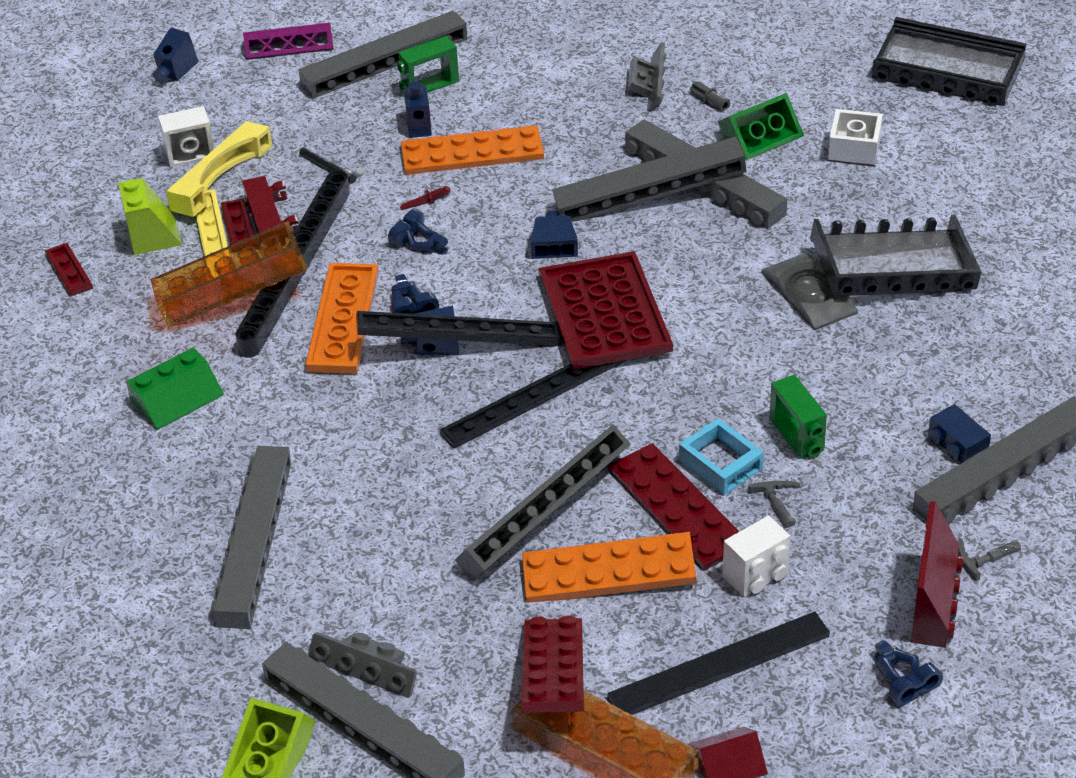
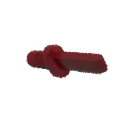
(428, 197)

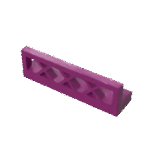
(306, 32)

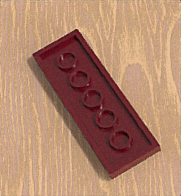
(674, 502)
(553, 665)

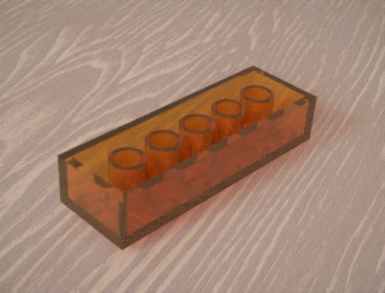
(228, 274)
(608, 741)

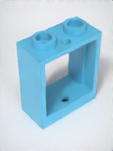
(734, 474)

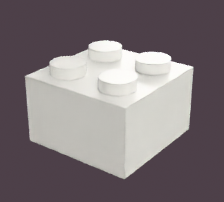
(186, 136)
(855, 136)
(756, 556)

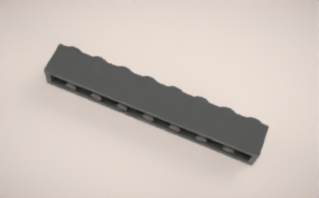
(377, 55)
(650, 180)
(737, 192)
(1000, 463)
(542, 502)
(252, 538)
(360, 716)

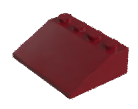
(937, 583)

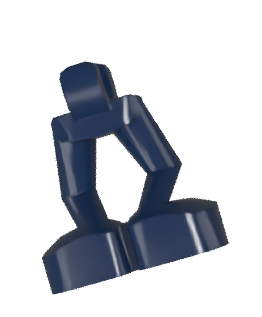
(412, 224)
(420, 303)
(906, 688)

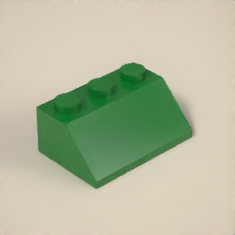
(763, 126)
(174, 388)

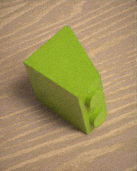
(147, 218)

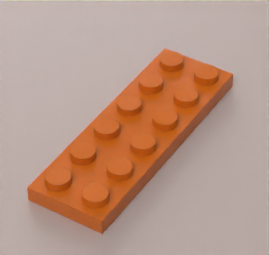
(472, 150)
(335, 339)
(609, 568)

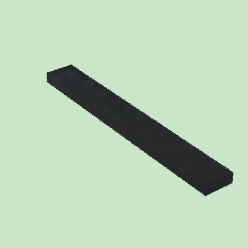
(457, 328)
(520, 402)
(719, 664)

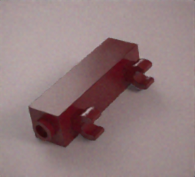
(261, 203)

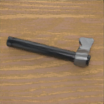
(326, 164)

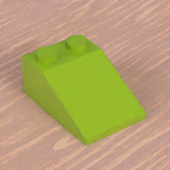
(269, 742)

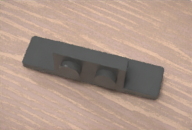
(647, 77)
(365, 660)

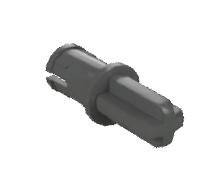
(710, 96)

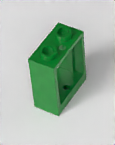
(439, 48)
(798, 416)

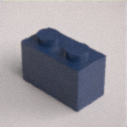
(958, 433)

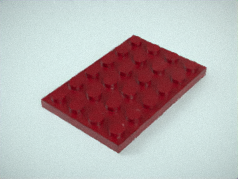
(605, 310)

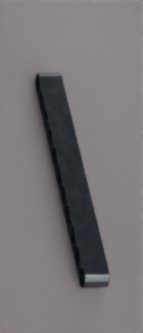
(310, 234)

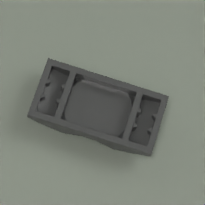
(808, 291)

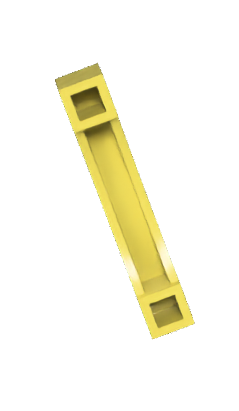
(189, 192)

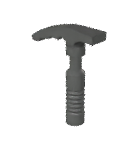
(768, 489)
(993, 555)

